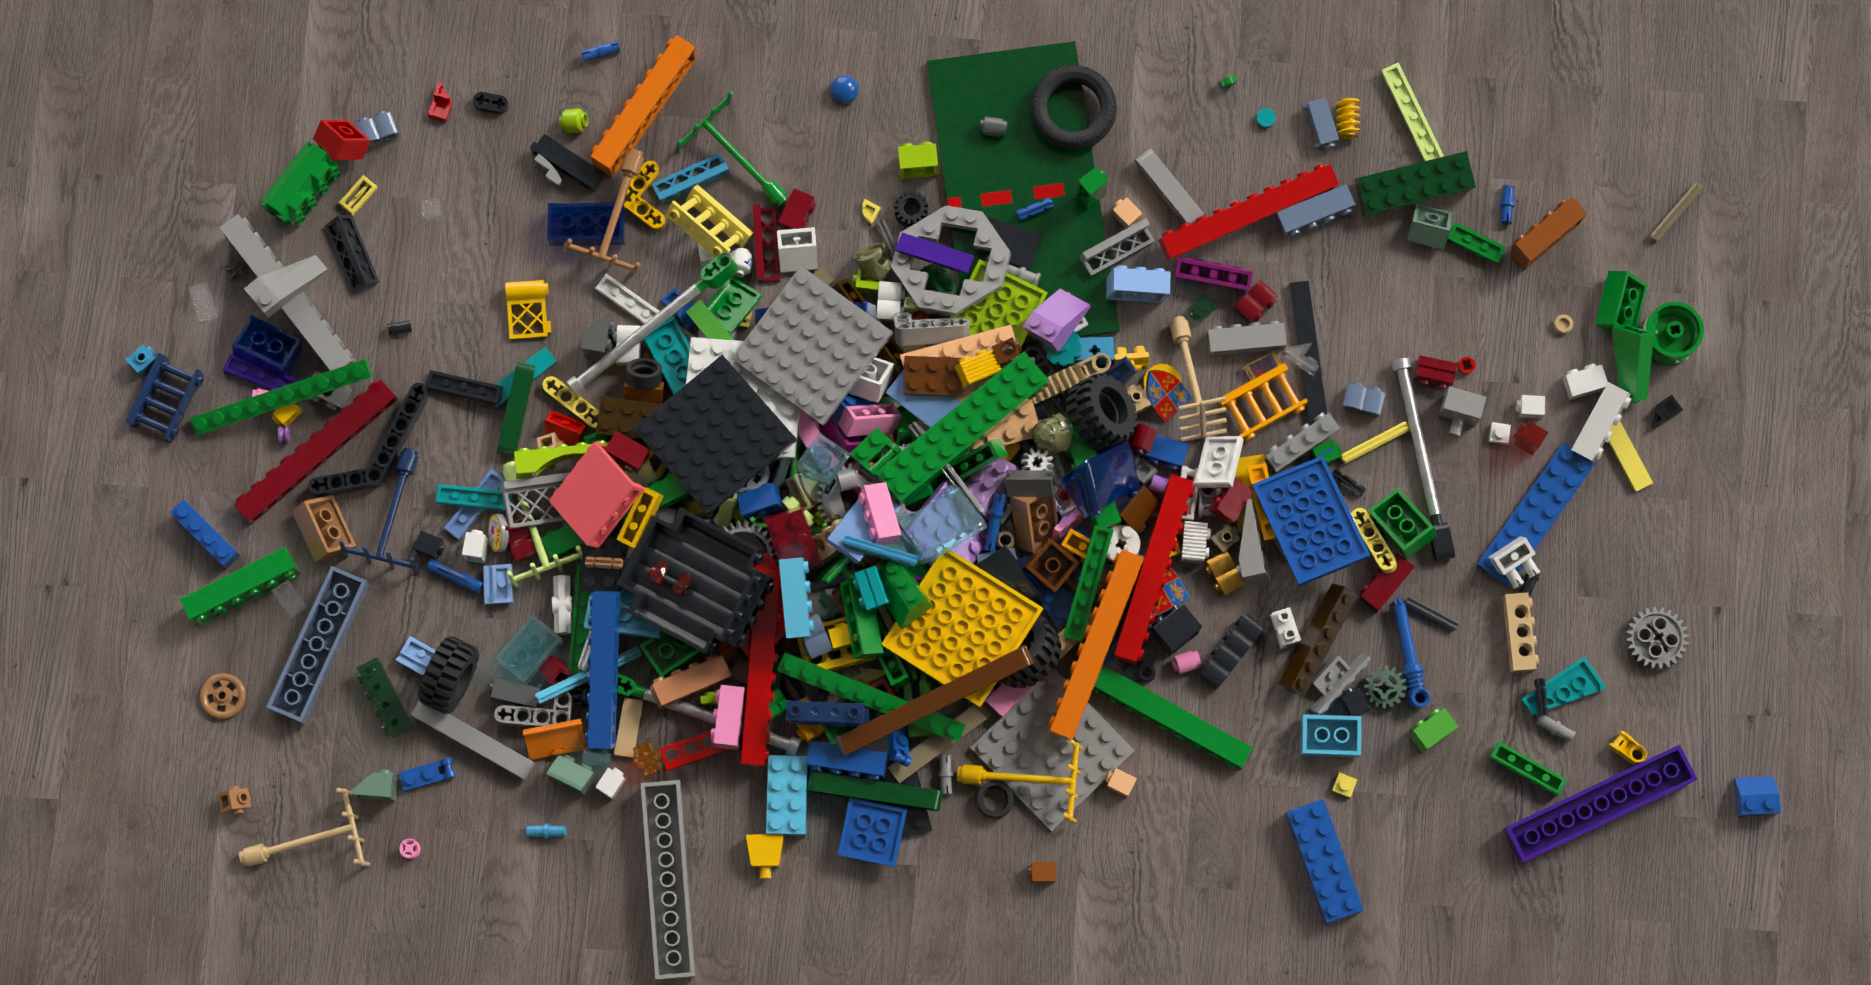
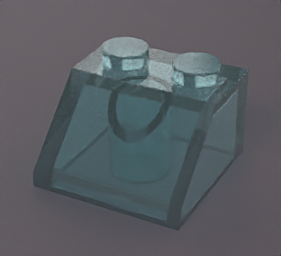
(822, 460)

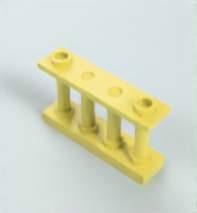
(717, 214)

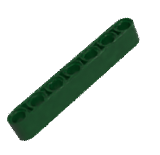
(874, 791)

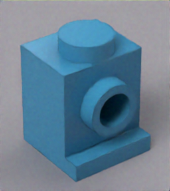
(143, 366)

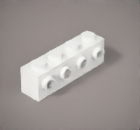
(1601, 421)

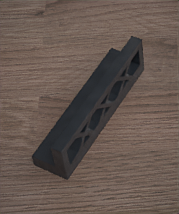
(354, 250)

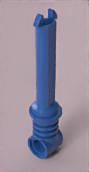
(1412, 670)

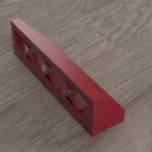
(759, 250)

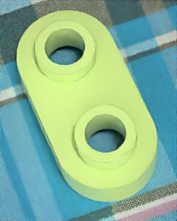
(791, 503)

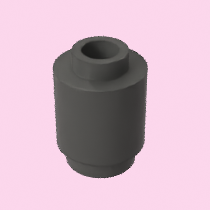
(993, 127)

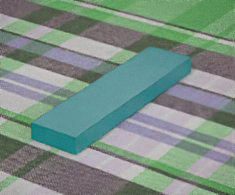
(542, 360)
(471, 497)

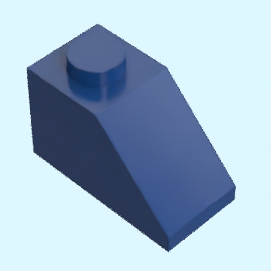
(681, 315)

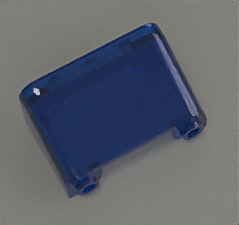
(1103, 480)

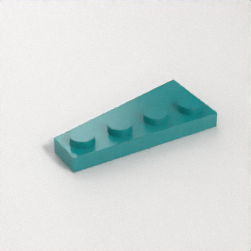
(1569, 685)

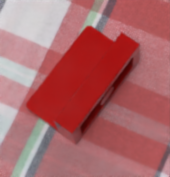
(565, 428)

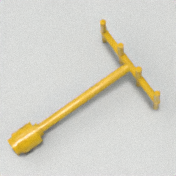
(976, 775)

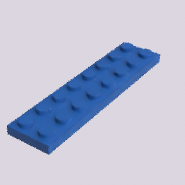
(1541, 505)

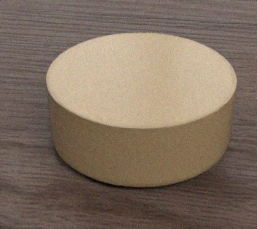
(1563, 324)

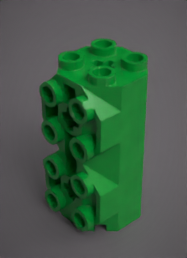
(299, 185)

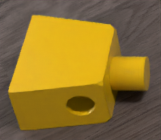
(765, 852)

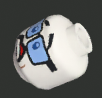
(744, 260)

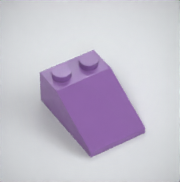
(1056, 319)

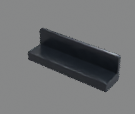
(568, 163)

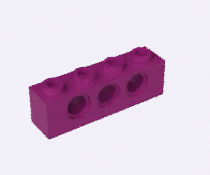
(1214, 272)

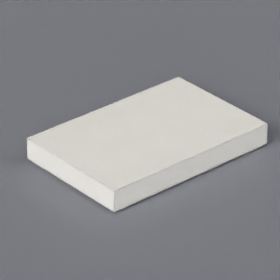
(1219, 462)

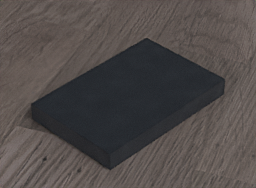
(1020, 242)

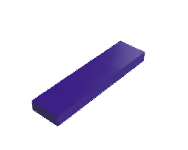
(934, 253)
(254, 374)

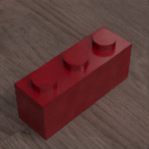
(1385, 584)

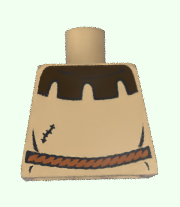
(804, 490)

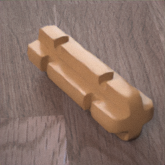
(601, 562)

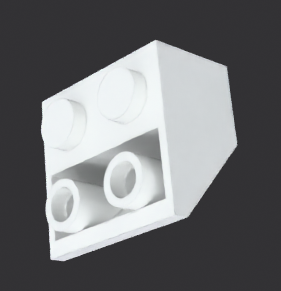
(797, 249)

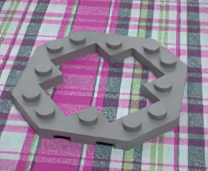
(972, 291)

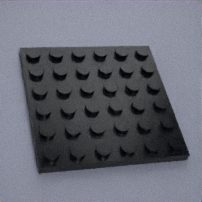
(715, 434)

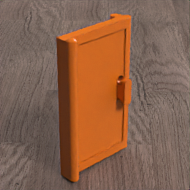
(544, 739)

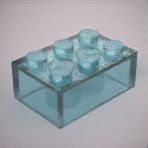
(528, 649)

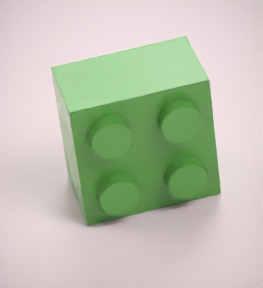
(1437, 727)

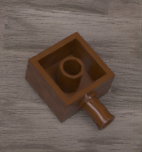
(1052, 566)

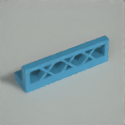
(686, 186)

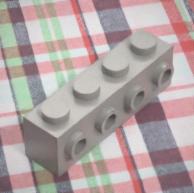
(1301, 443)

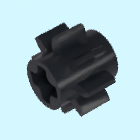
(579, 695)

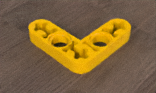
(637, 201)

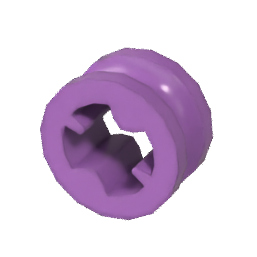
(283, 434)

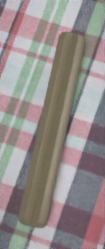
(1677, 210)

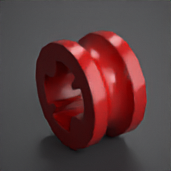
(1461, 366)

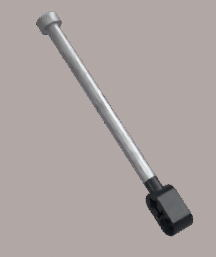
(1442, 544)

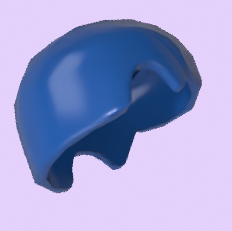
(844, 89)

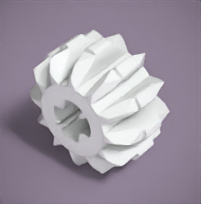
(1029, 461)

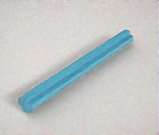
(581, 678)

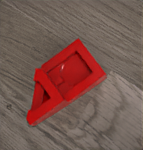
(441, 104)

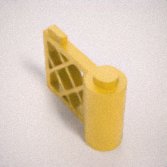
(527, 293)

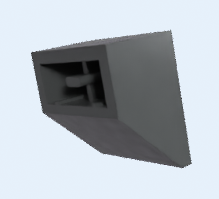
(598, 338)

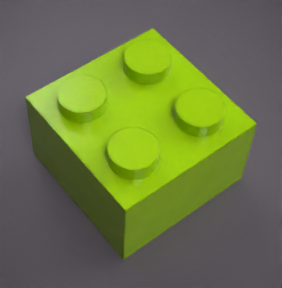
(917, 160)

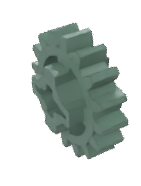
(1386, 677)

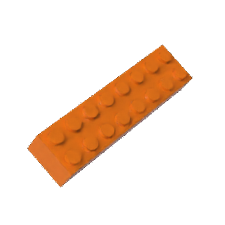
(644, 105)

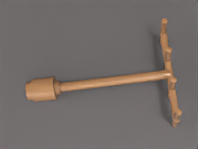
(630, 168)

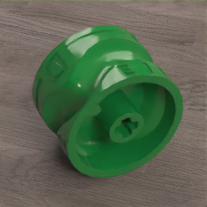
(1676, 332)

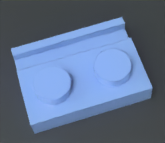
(497, 584)
(415, 655)

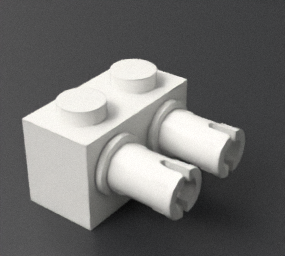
(1511, 556)

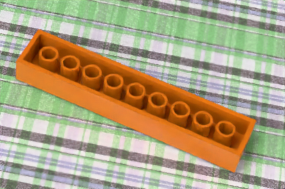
(1096, 646)

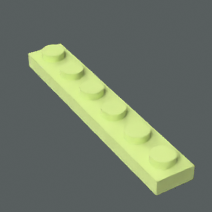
(1411, 112)

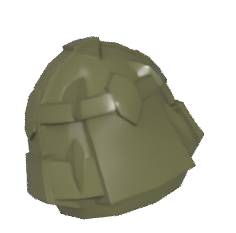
(873, 262)
(1053, 434)

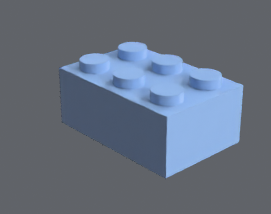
(1138, 284)

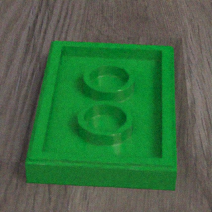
(733, 303)

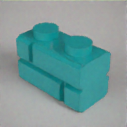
(871, 589)

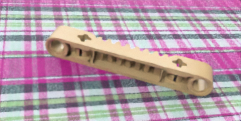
(1072, 375)

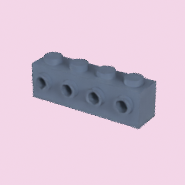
(1315, 210)

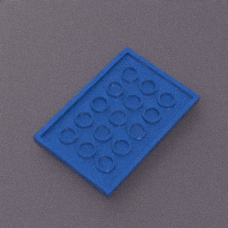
(1311, 521)

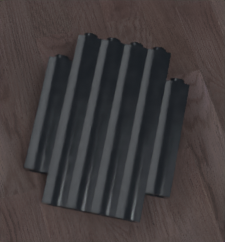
(723, 582)

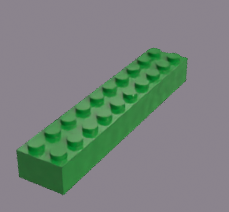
(962, 428)

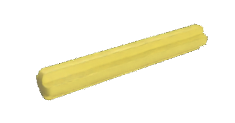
(1375, 442)

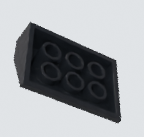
(1006, 569)

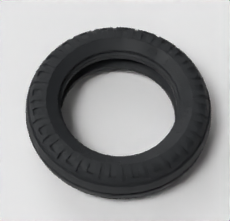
(1078, 75)

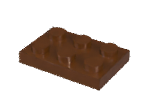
(931, 376)

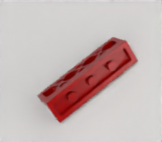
(690, 758)

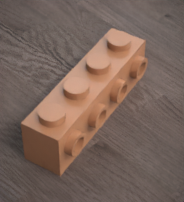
(691, 681)

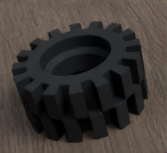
(907, 198)

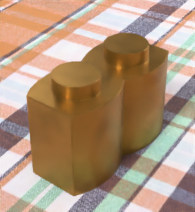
(1224, 574)

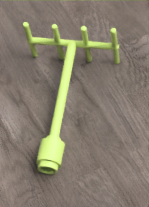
(510, 474)

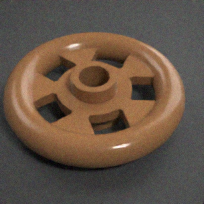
(230, 710)

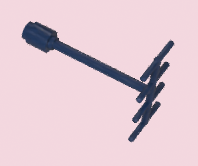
(405, 467)

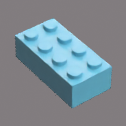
(795, 597)
(787, 795)

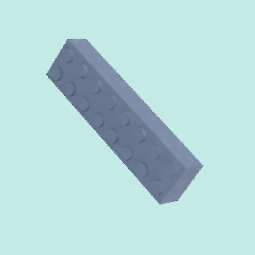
(318, 645)

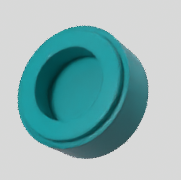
(1265, 118)

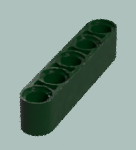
(516, 409)

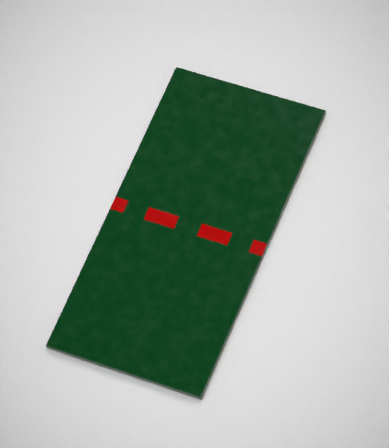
(1022, 167)

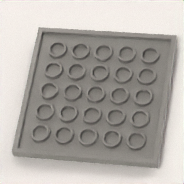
(812, 345)
(1025, 746)

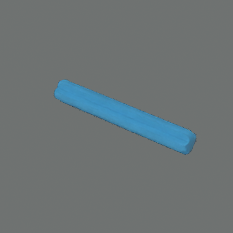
(880, 550)

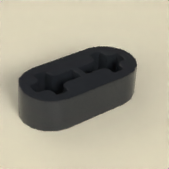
(491, 98)

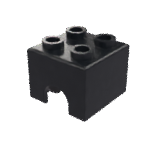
(1175, 628)

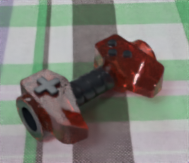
(658, 575)

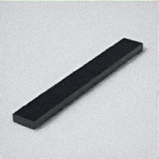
(1307, 334)

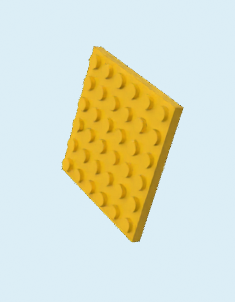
(968, 625)

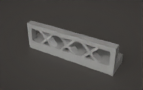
(1113, 241)

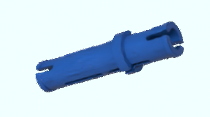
(994, 521)
(475, 585)

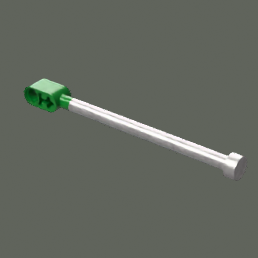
(712, 275)
(791, 745)

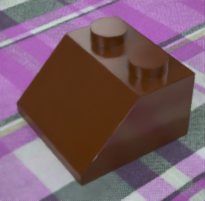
(1140, 510)

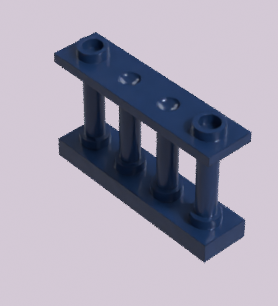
(153, 383)
(827, 713)

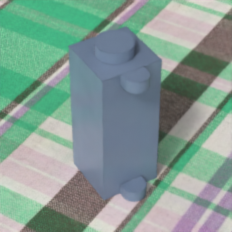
(1322, 123)

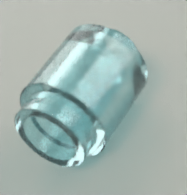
(596, 757)

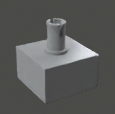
(1461, 408)

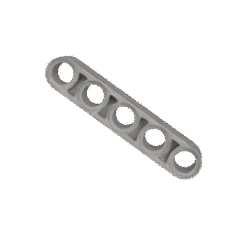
(1168, 187)

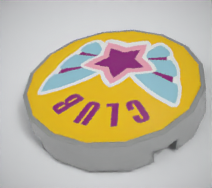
(496, 533)

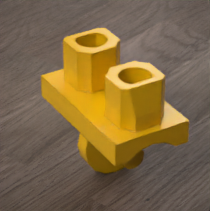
(1138, 358)

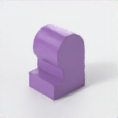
(1158, 487)

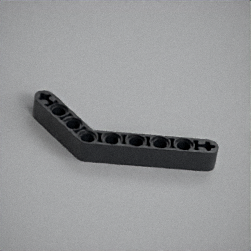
(383, 450)

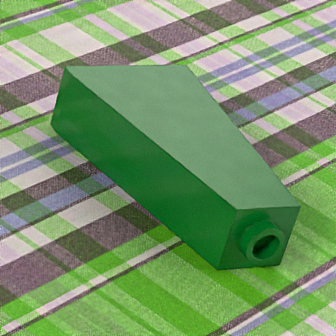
(1633, 359)

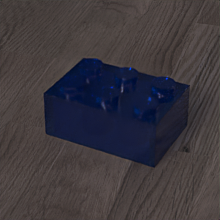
(267, 347)

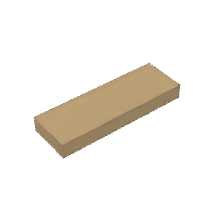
(628, 727)

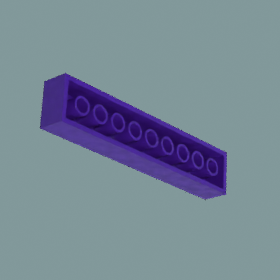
(1599, 804)

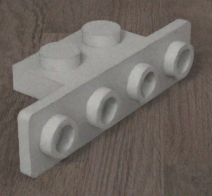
(1334, 678)

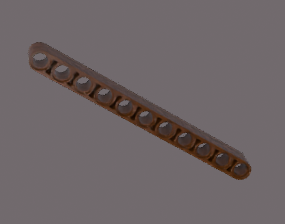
(934, 700)

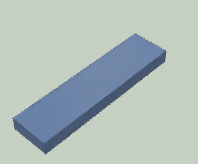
(467, 516)

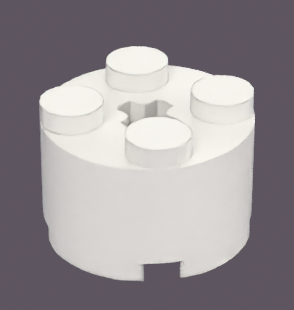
(1125, 536)

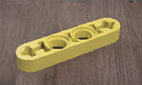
(572, 404)
(1373, 540)

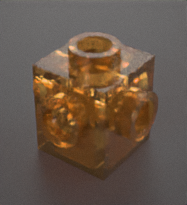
(647, 758)

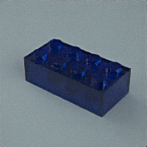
(583, 223)

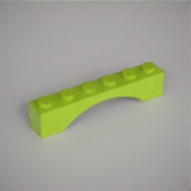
(532, 462)

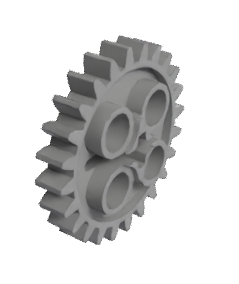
(1642, 647)

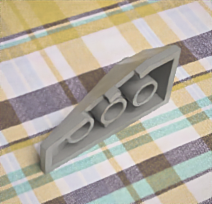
(282, 285)
(1252, 560)

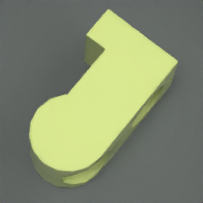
(726, 511)

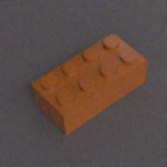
(1548, 233)

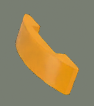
(1255, 474)

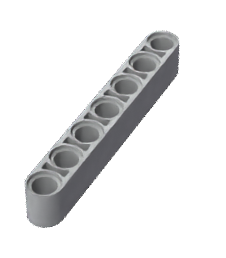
(474, 740)

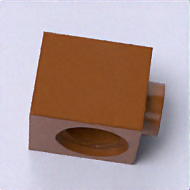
(1042, 872)

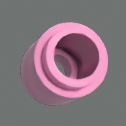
(1186, 661)

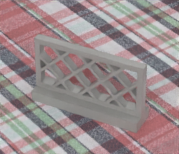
(528, 485)

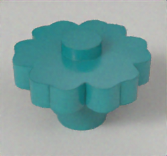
(1066, 356)

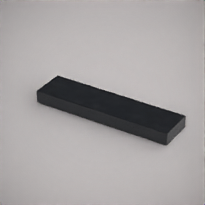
(464, 387)

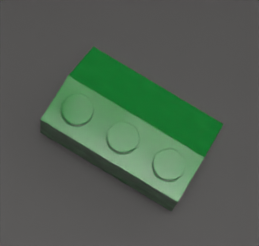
(1621, 300)
(904, 593)

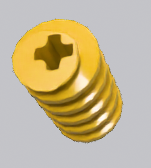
(1346, 118)

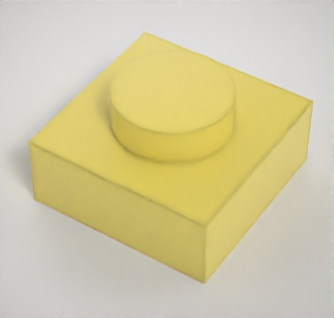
(1344, 785)

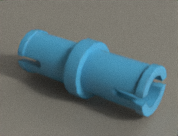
(546, 831)

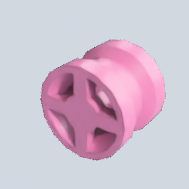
(407, 846)

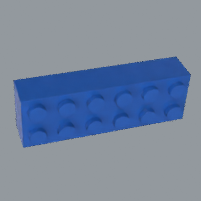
(1324, 861)

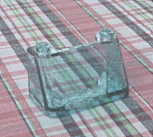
(940, 525)

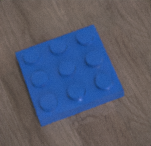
(872, 832)

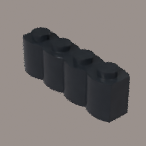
(1232, 651)

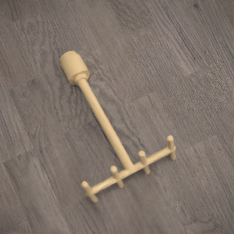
(1181, 336)
(259, 853)

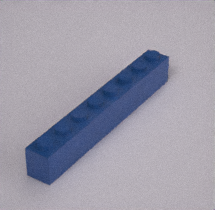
(603, 669)

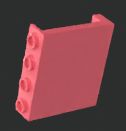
(595, 495)

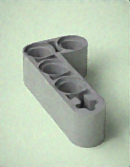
(928, 331)
(533, 713)

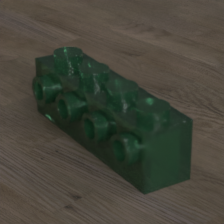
(384, 697)

